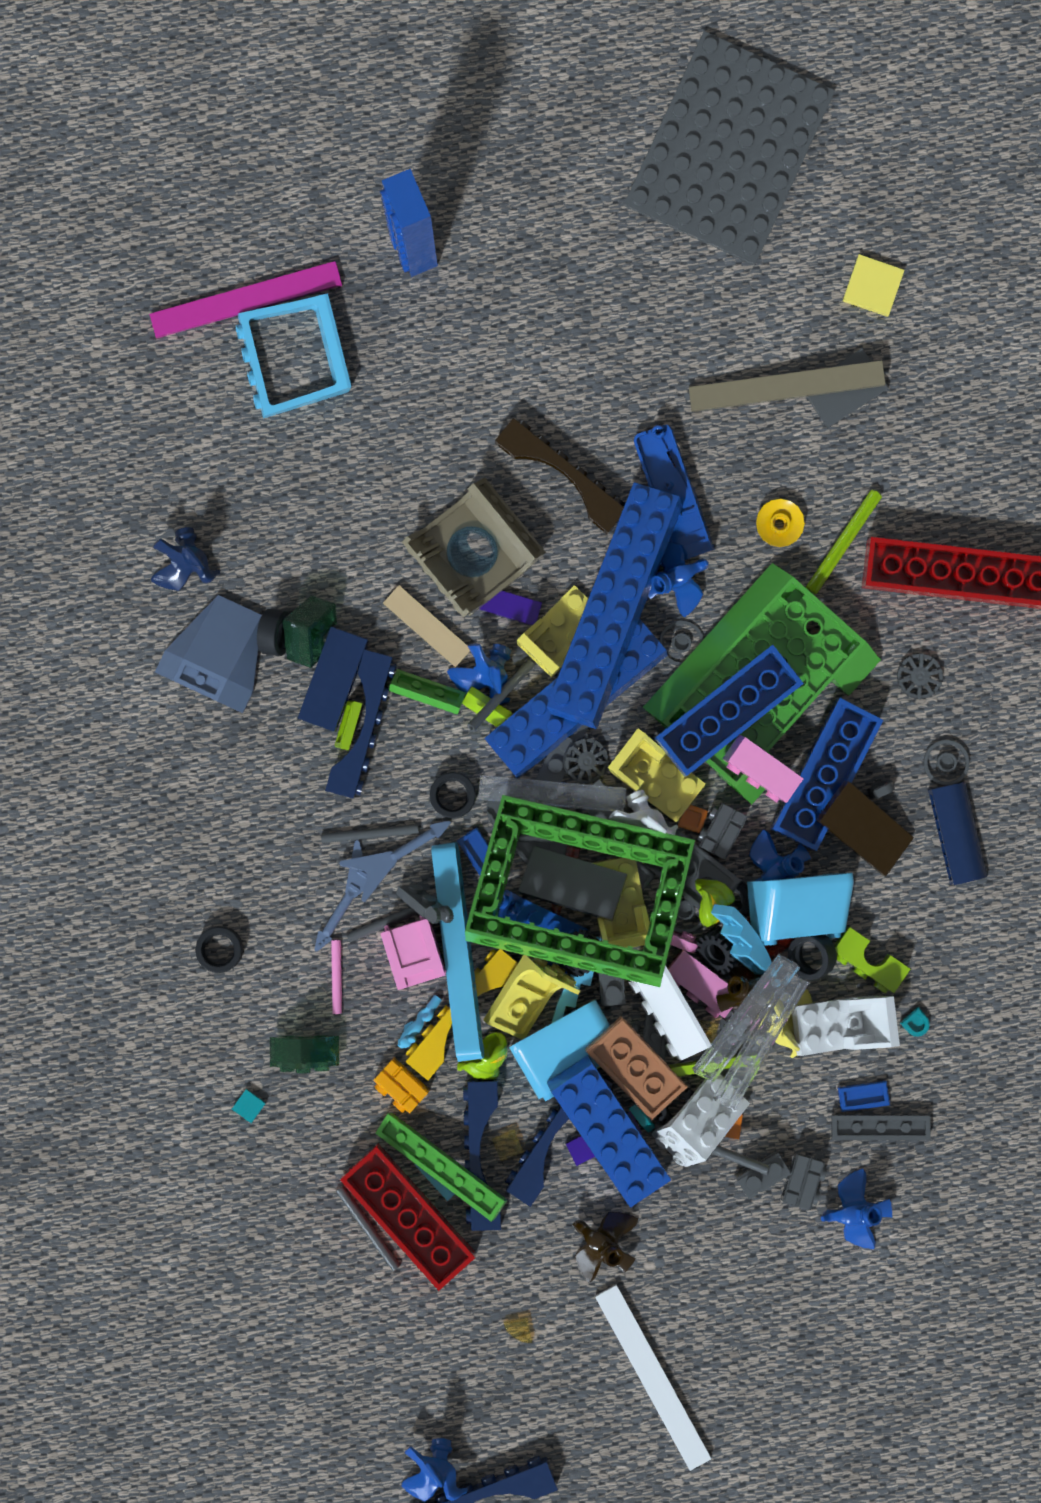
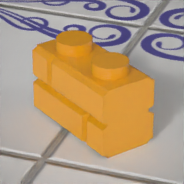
(401, 1086)

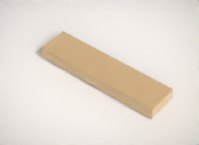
(427, 626)

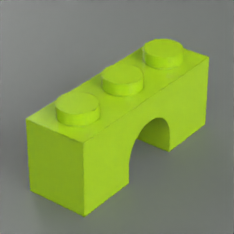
(887, 974)

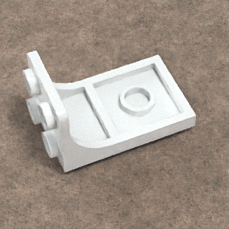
(698, 1125)

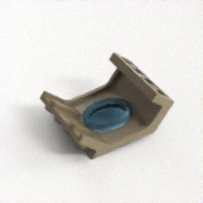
(459, 571)

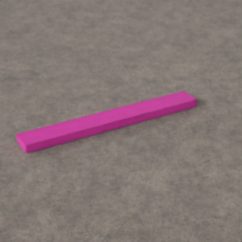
(245, 299)

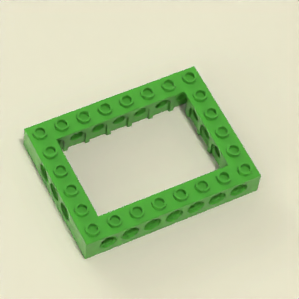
(590, 833)

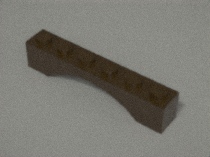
(523, 444)

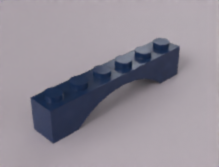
(346, 774)
(482, 1102)
(529, 1179)
(528, 1480)

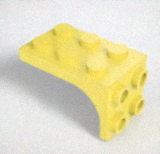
(526, 995)

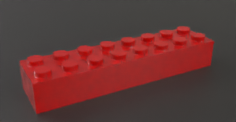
(952, 572)

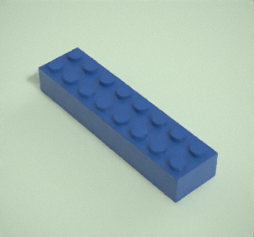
(409, 223)
(536, 732)

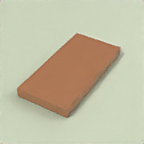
(636, 1067)

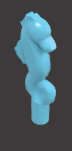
(413, 1028)

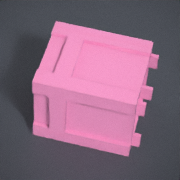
(413, 953)

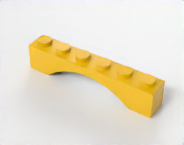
(431, 1051)

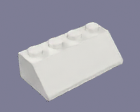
(672, 1017)

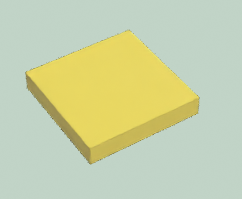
(873, 285)

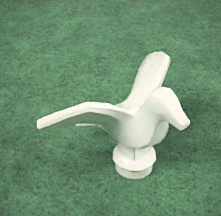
(643, 814)

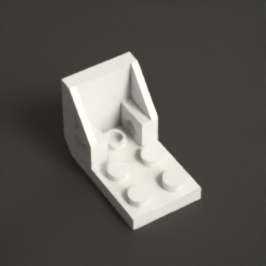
(846, 1024)

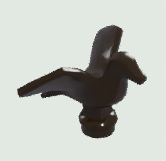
(738, 987)
(603, 1244)

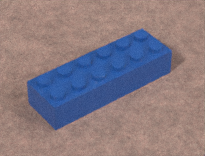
(728, 710)
(831, 760)
(608, 1131)

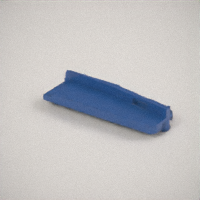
(661, 474)

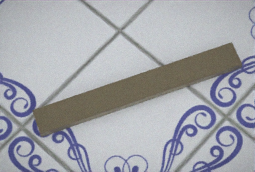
(787, 386)

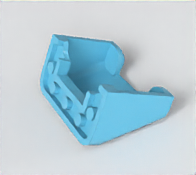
(800, 906)
(559, 1046)

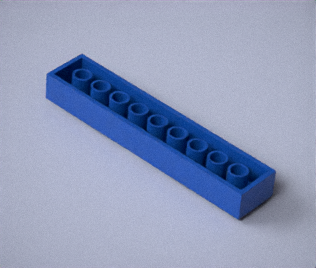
(614, 605)

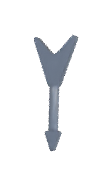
(379, 865)
(354, 887)

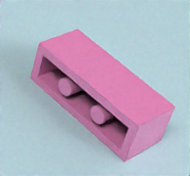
(762, 769)
(699, 982)

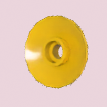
(780, 510)

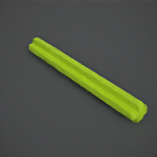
(843, 541)

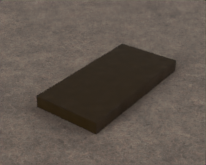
(865, 828)

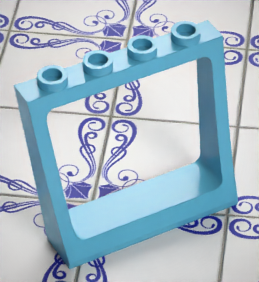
(331, 342)

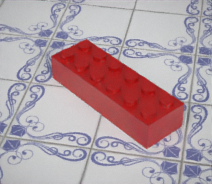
(408, 1216)

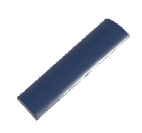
(333, 679)
(957, 833)

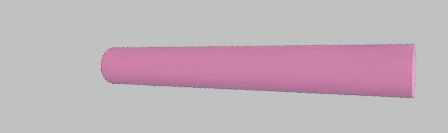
(336, 977)

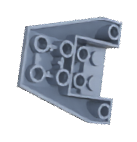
(216, 654)

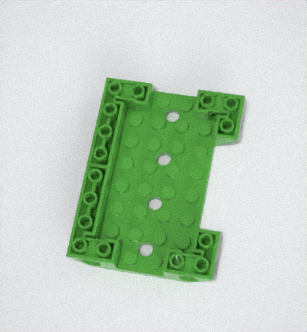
(767, 615)

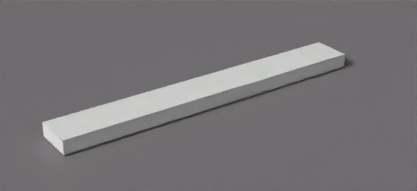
(653, 1377)

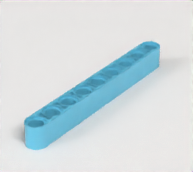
(458, 954)

